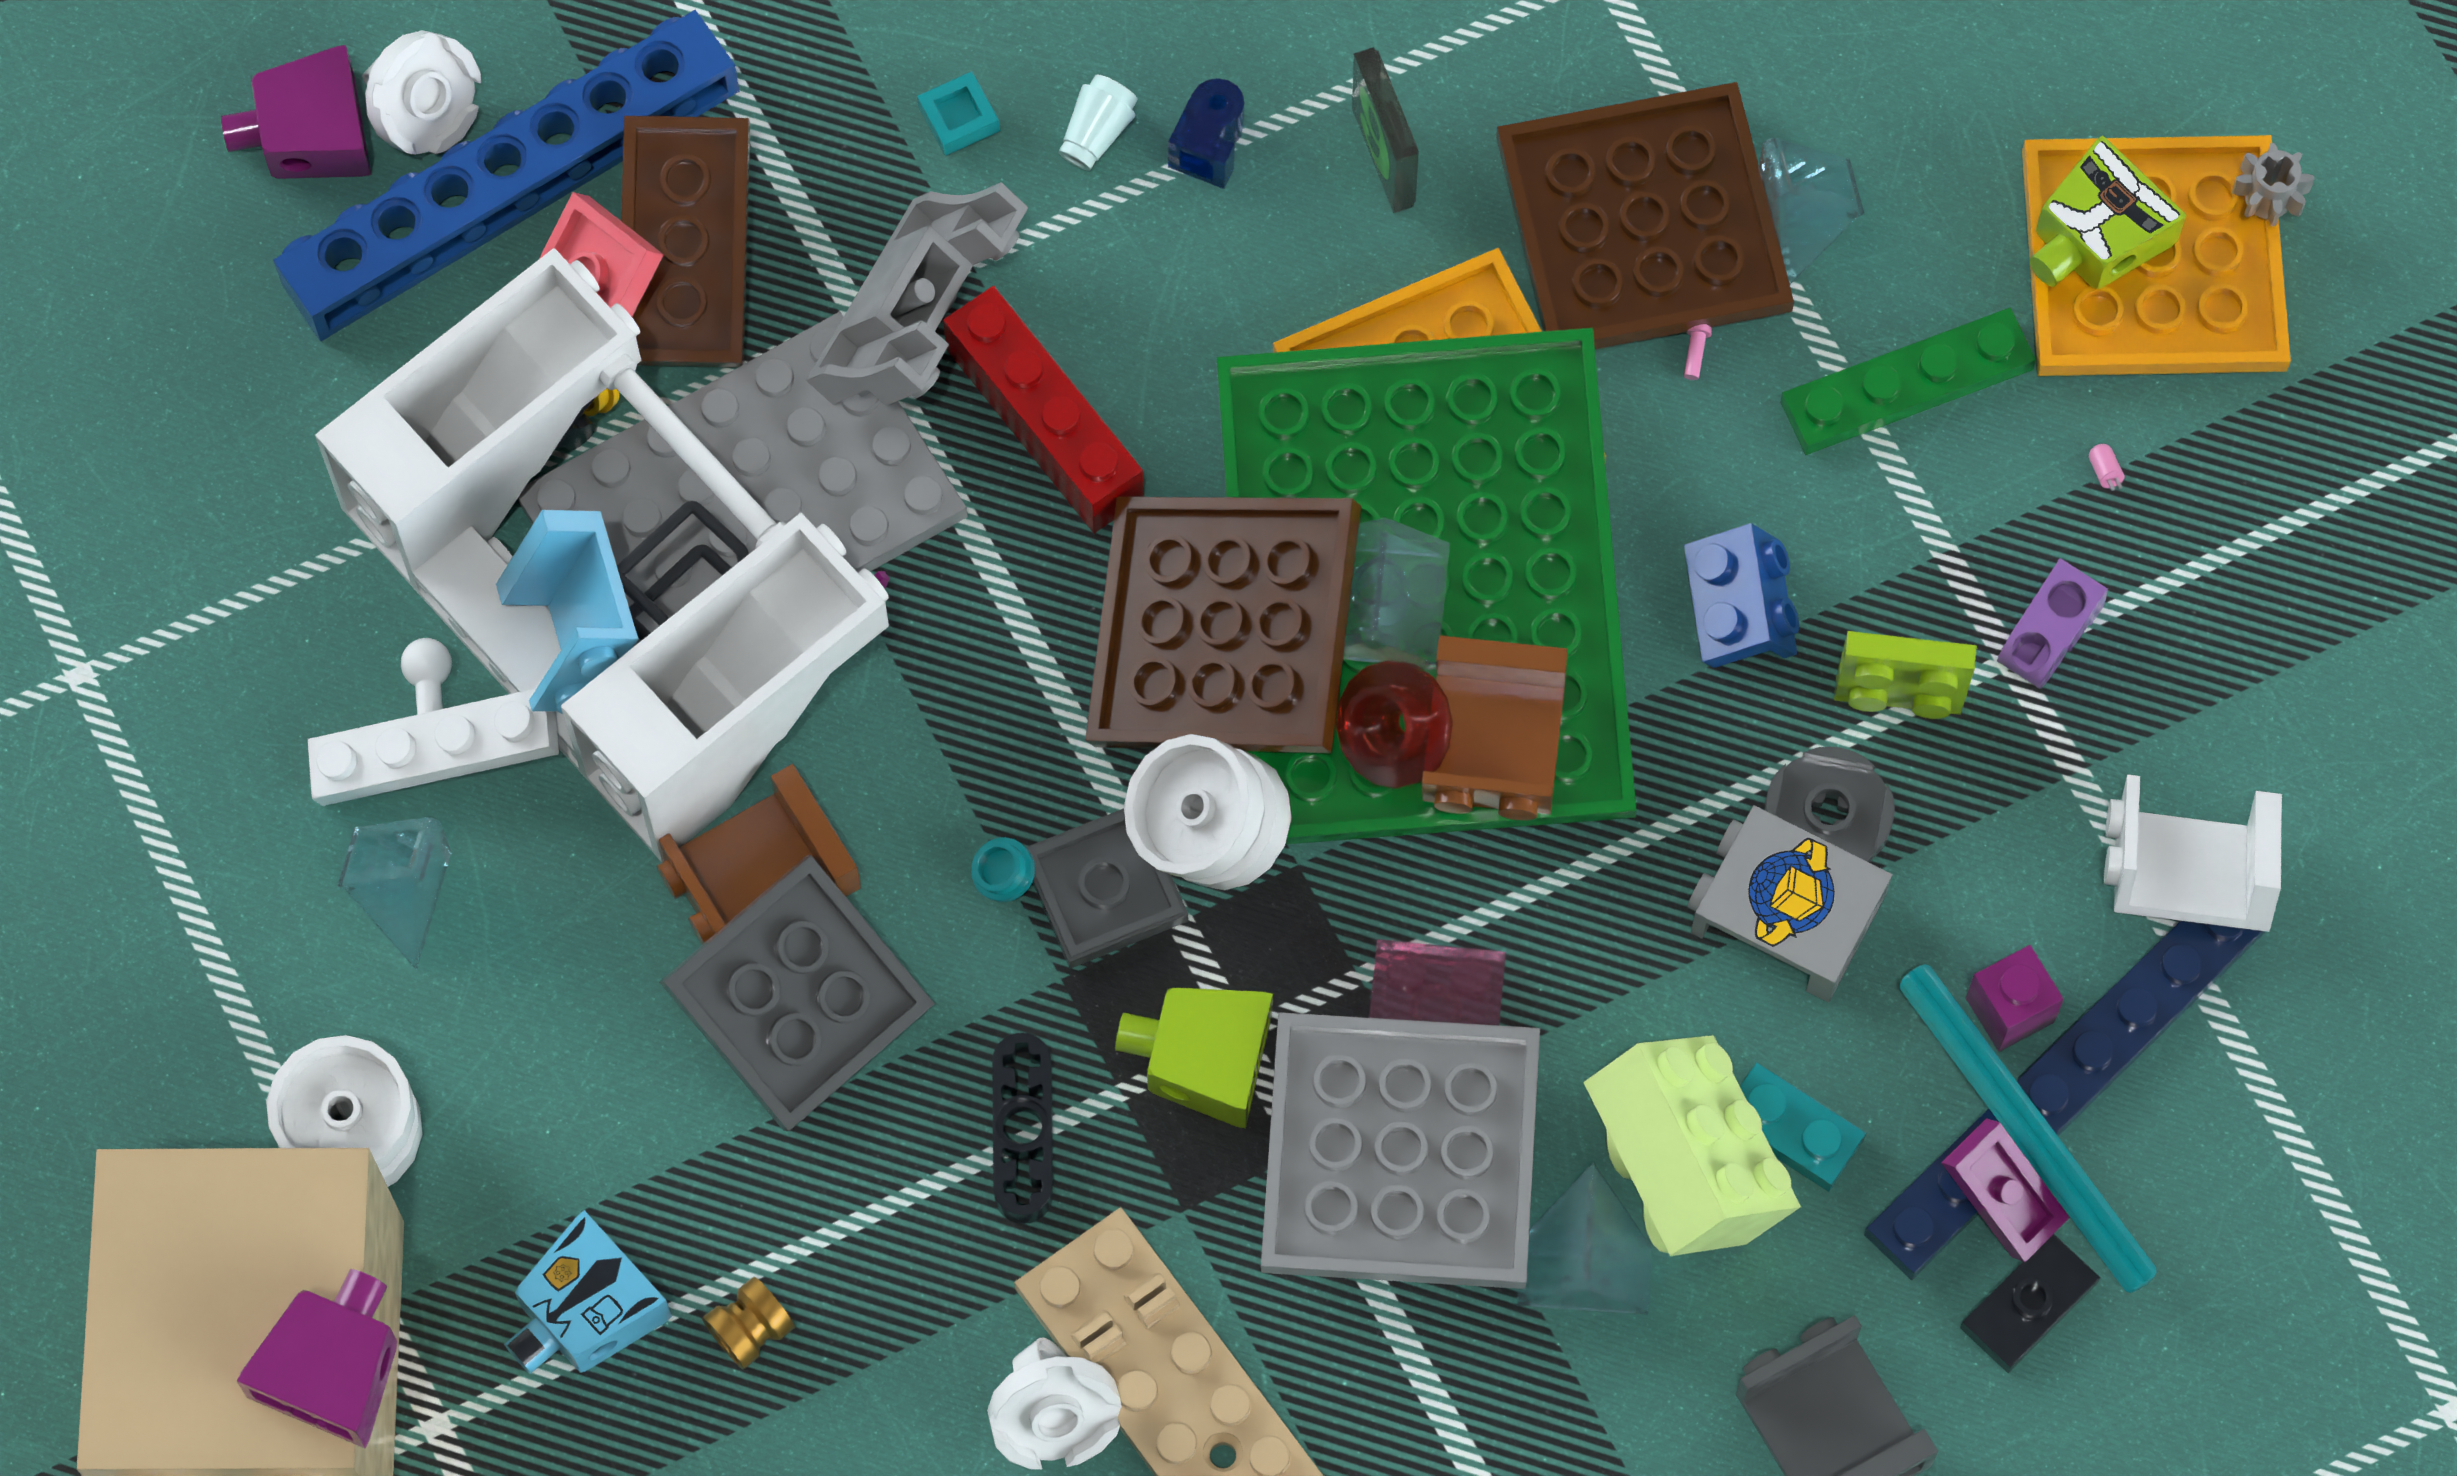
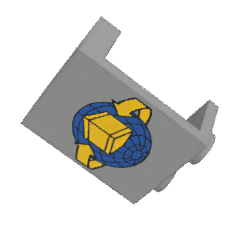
(1791, 897)

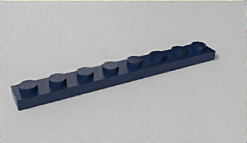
(2070, 1076)

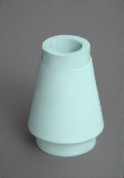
(1097, 120)

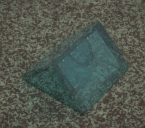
(1396, 595)

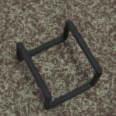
(646, 600)

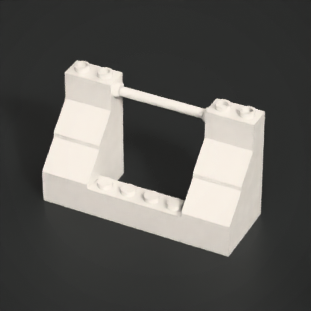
(445, 454)

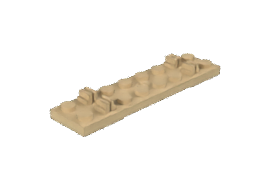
(1174, 1376)

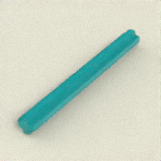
(2028, 1128)

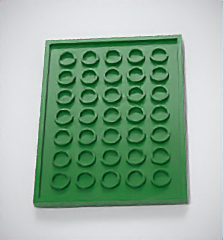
(1506, 464)

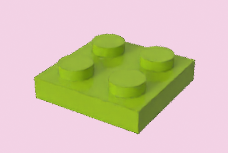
(1904, 674)

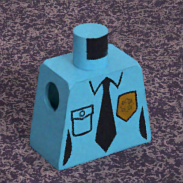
(584, 1301)

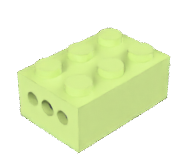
(1690, 1145)

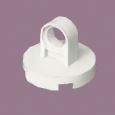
(422, 92)
(1053, 1408)

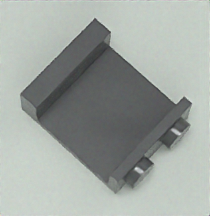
(1829, 1410)

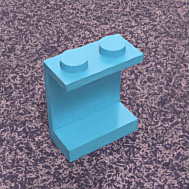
(572, 571)

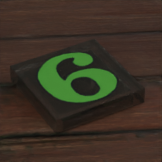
(1385, 129)

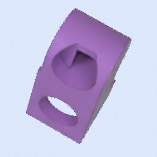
(2052, 623)

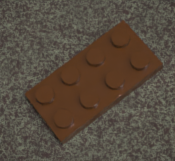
(690, 201)

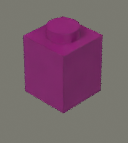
(2014, 998)

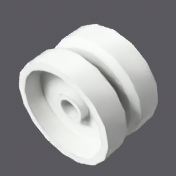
(1207, 812)
(350, 1082)

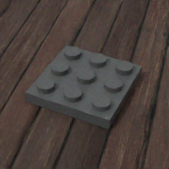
(797, 993)

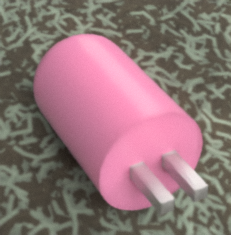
(2106, 466)

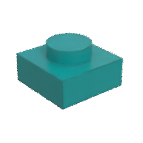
(958, 113)

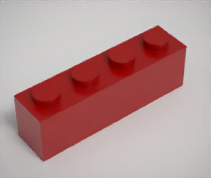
(1042, 407)

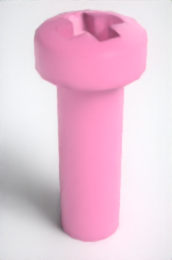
(1695, 350)

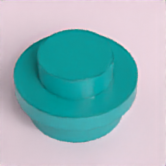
(1003, 869)

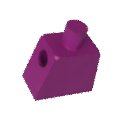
(305, 119)
(326, 1360)

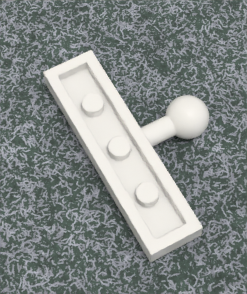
(433, 742)

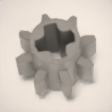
(2273, 184)

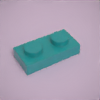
(1801, 1129)

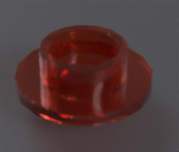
(1371, 726)

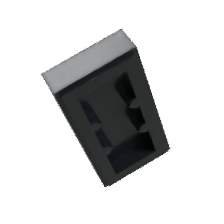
(2030, 1303)

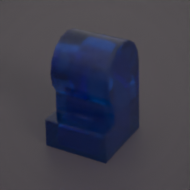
(1208, 132)

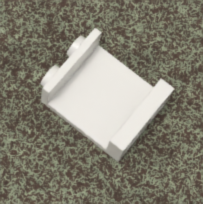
(2193, 865)

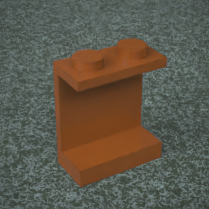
(1503, 728)
(751, 851)

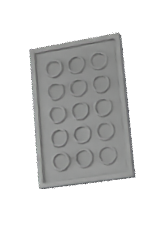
(788, 446)

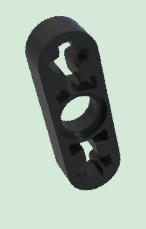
(1005, 1083)

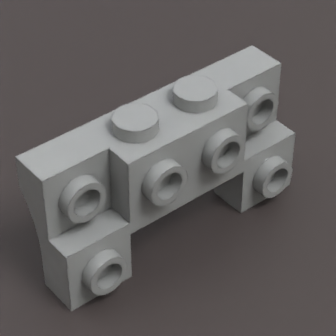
(889, 329)

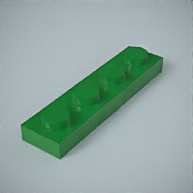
(1907, 381)

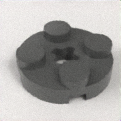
(1840, 776)

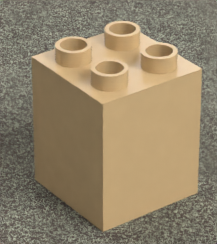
(190, 1279)

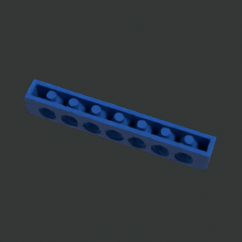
(493, 202)

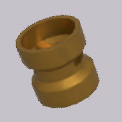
(748, 1322)

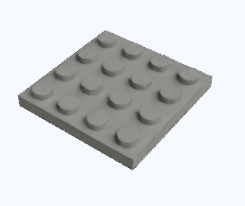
(1401, 1150)

